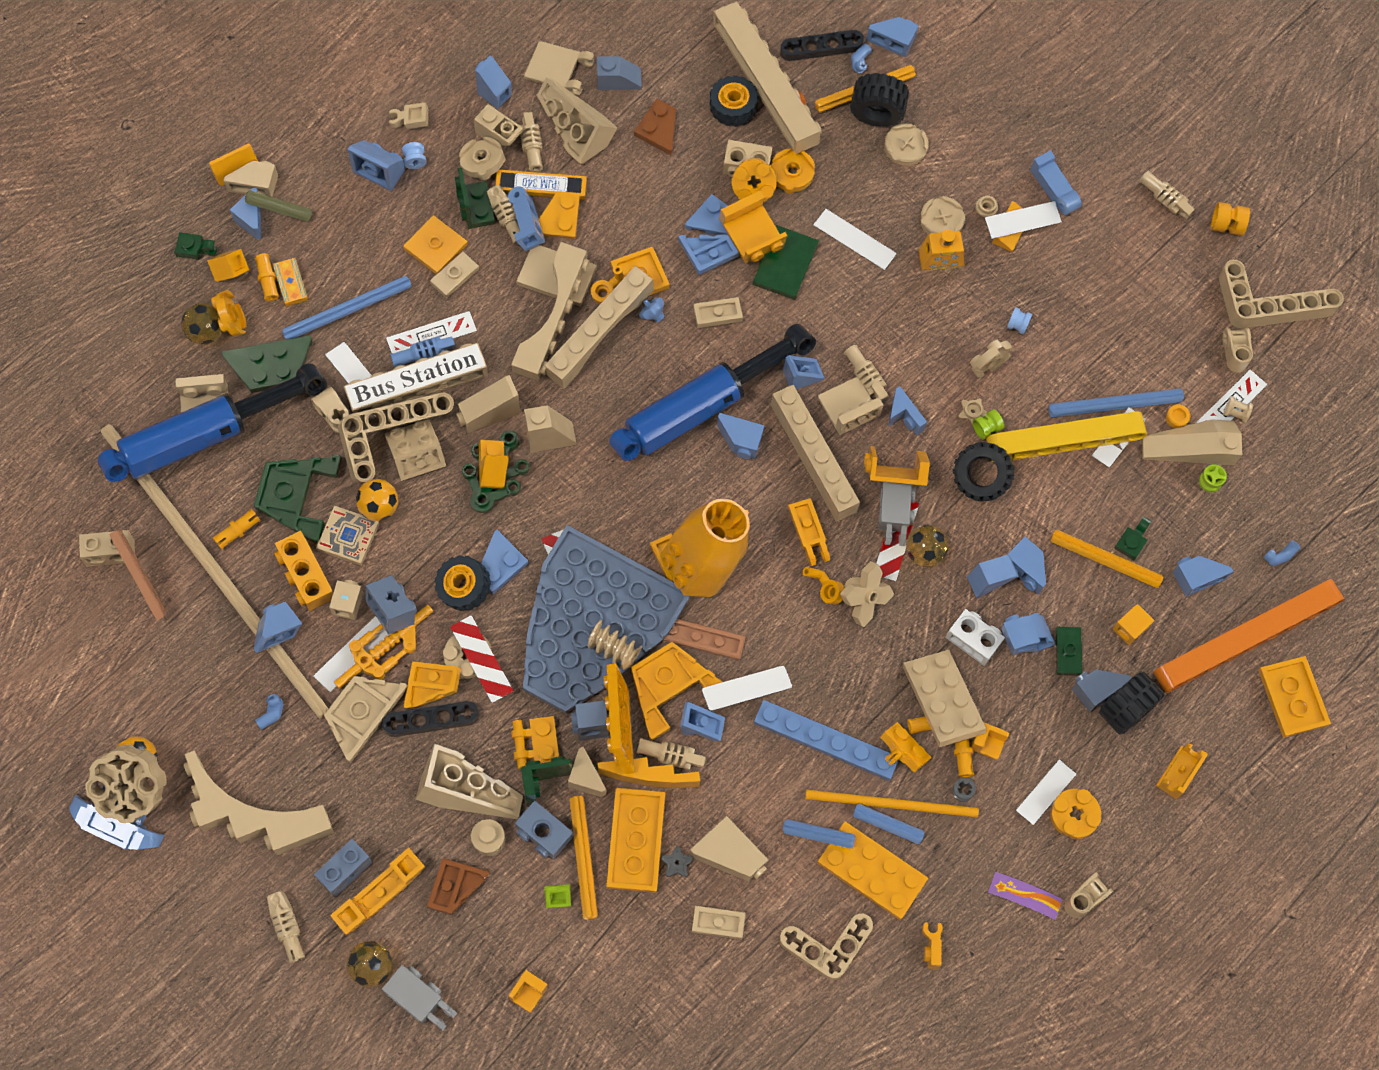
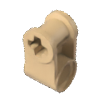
(1237, 344)
(331, 408)
(1090, 894)

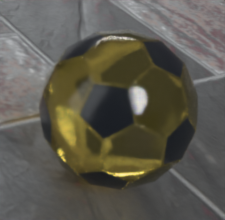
(201, 324)
(927, 545)
(369, 964)

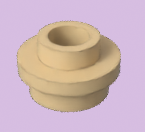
(989, 202)

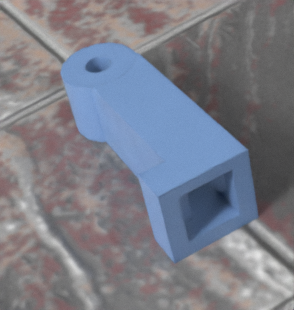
(1055, 183)
(529, 225)

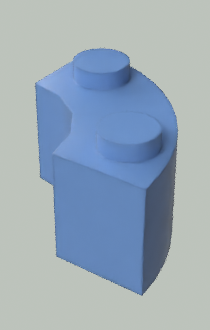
(1027, 633)

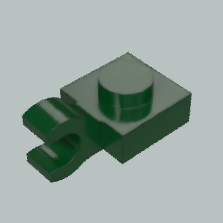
(193, 245)
(1132, 540)

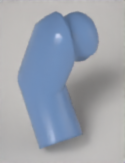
(857, 58)
(1284, 556)
(273, 713)

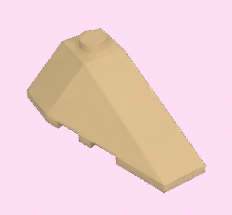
(579, 124)
(1196, 443)
(458, 785)

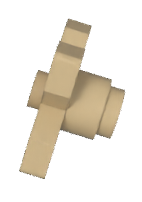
(865, 593)

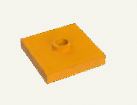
(435, 245)

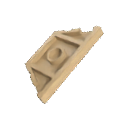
(361, 711)

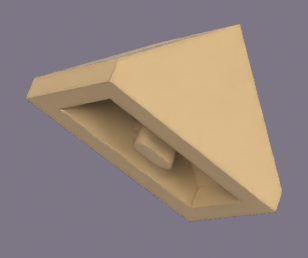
(585, 777)

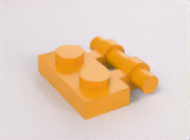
(543, 740)

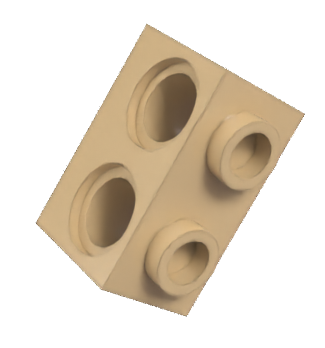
(744, 151)
(99, 549)

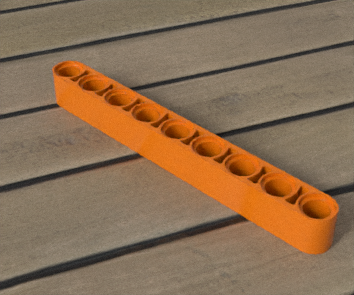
(1248, 636)

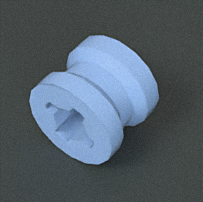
(414, 155)
(1019, 321)

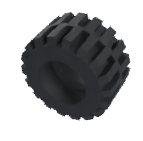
(879, 100)
(963, 467)
(1131, 703)

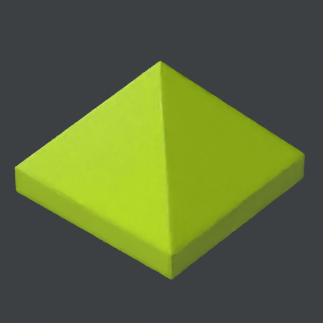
(557, 896)

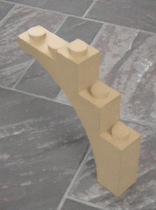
(247, 822)

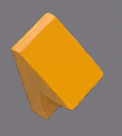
(492, 464)

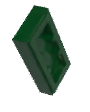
(1068, 651)

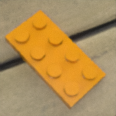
(619, 719)
(636, 840)
(874, 872)

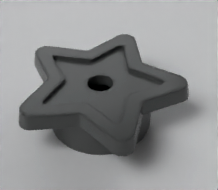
(672, 868)

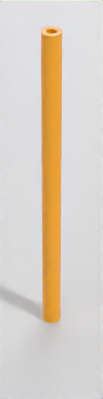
(892, 803)

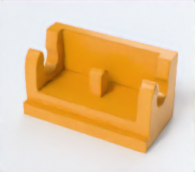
(1181, 771)

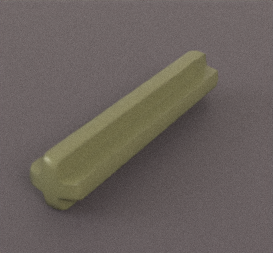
(277, 205)

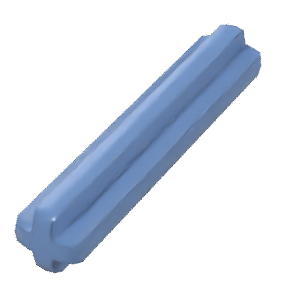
(888, 823)
(819, 833)

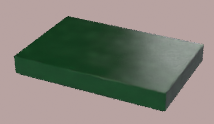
(785, 269)

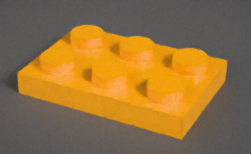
(1294, 696)

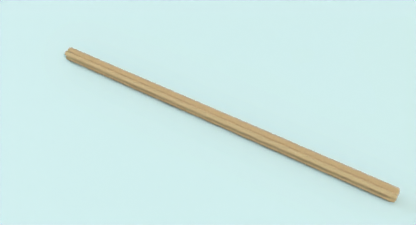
(222, 581)

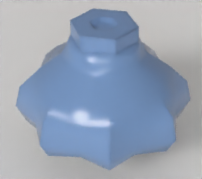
(652, 310)

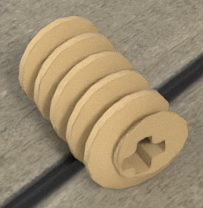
(613, 646)

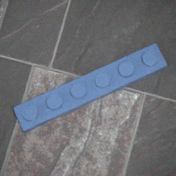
(824, 740)

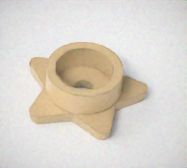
(972, 405)

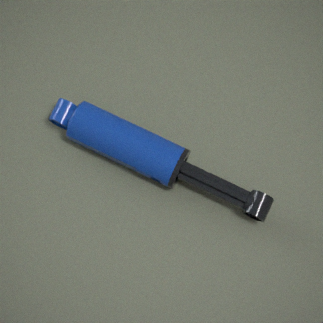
(701, 398)
(199, 428)

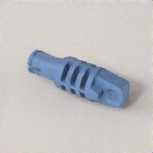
(423, 349)

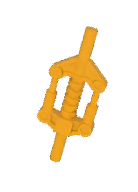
(365, 661)

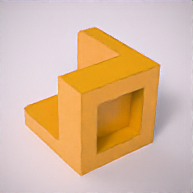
(228, 265)
(1133, 624)
(991, 742)
(528, 991)

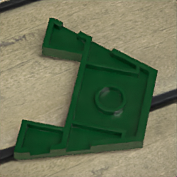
(285, 490)

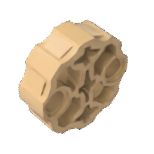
(125, 783)

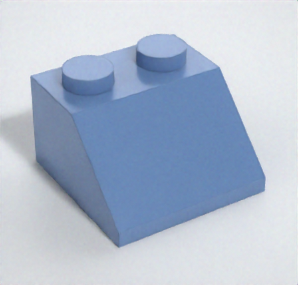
(376, 164)

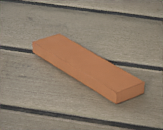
(138, 574)
(706, 639)

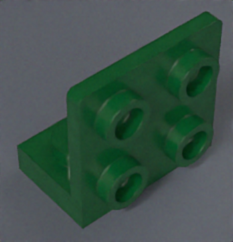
(474, 202)
(536, 771)

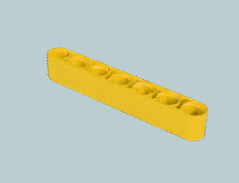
(1071, 435)

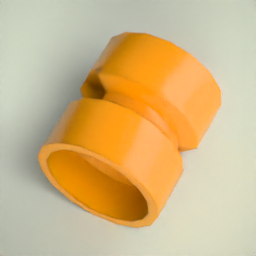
(1230, 219)

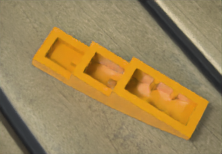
(650, 776)

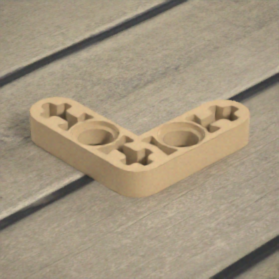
(826, 955)

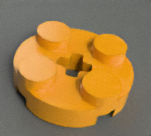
(761, 171)
(793, 182)
(230, 314)
(1070, 826)

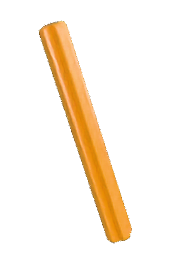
(846, 95)
(1107, 558)
(583, 858)

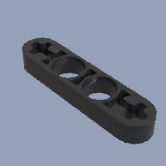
(820, 41)
(431, 723)

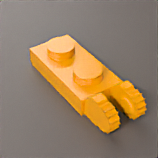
(808, 529)

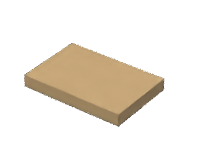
(539, 275)

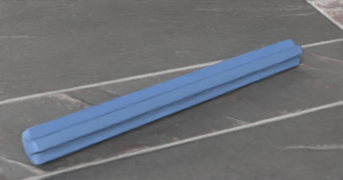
(346, 308)
(1115, 402)

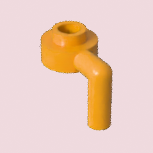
(607, 286)
(830, 589)

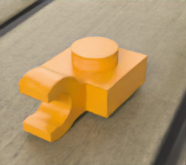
(933, 952)

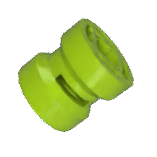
(988, 424)

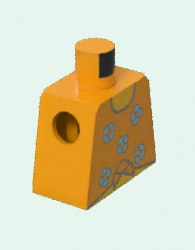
(942, 251)

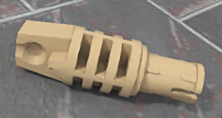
(531, 142)
(1167, 195)
(504, 211)
(867, 373)
(671, 753)
(285, 925)

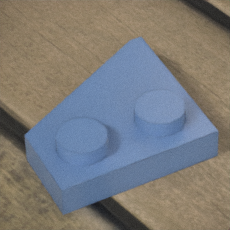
(707, 217)
(708, 251)
(502, 561)

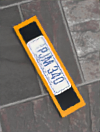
(541, 183)

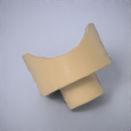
(488, 837)

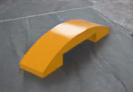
(378, 892)

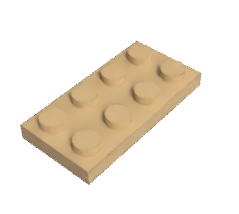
(944, 698)

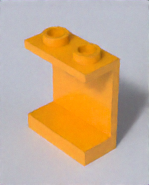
(751, 228)
(914, 476)

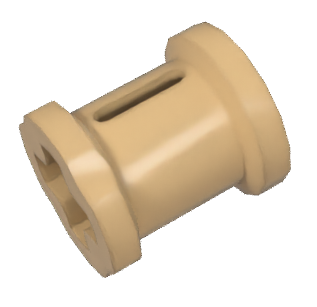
(1244, 415)

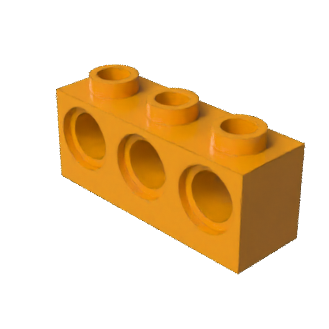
(303, 559)

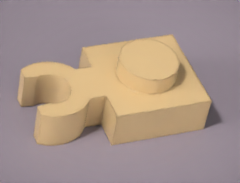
(412, 117)

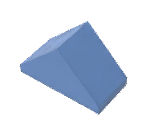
(247, 216)
(802, 371)
(991, 575)

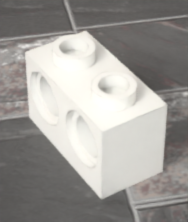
(971, 641)

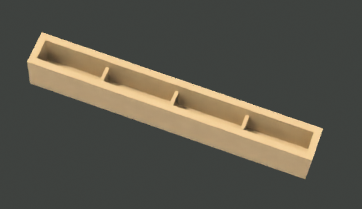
(765, 74)

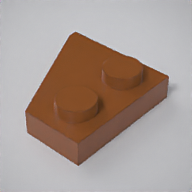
(658, 126)
(454, 886)

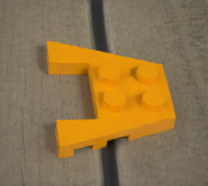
(663, 678)

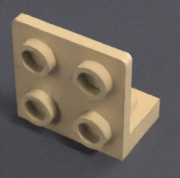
(200, 389)
(850, 405)
(415, 449)

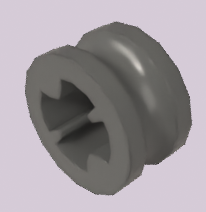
(964, 782)

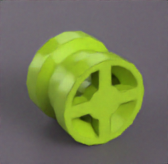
(1217, 475)

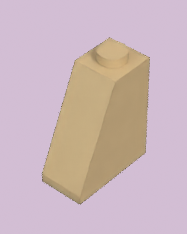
(489, 405)
(548, 429)
(730, 851)

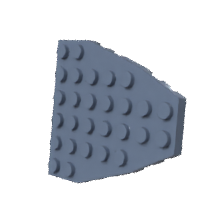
(577, 589)

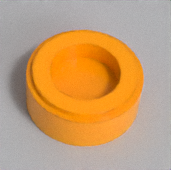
(1178, 416)

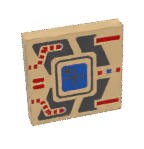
(347, 535)

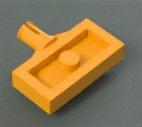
(904, 748)

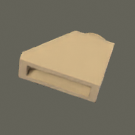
(253, 175)

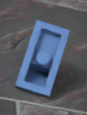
(904, 408)
(701, 722)

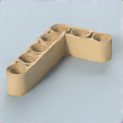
(1272, 305)
(385, 421)

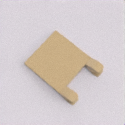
(557, 64)

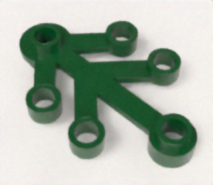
(487, 493)

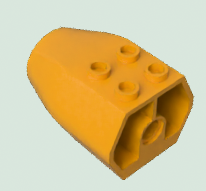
(707, 547)

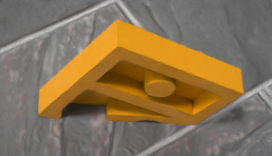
(561, 216)
(429, 683)

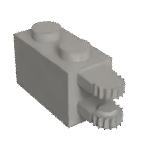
(895, 510)
(416, 996)

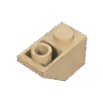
(497, 126)

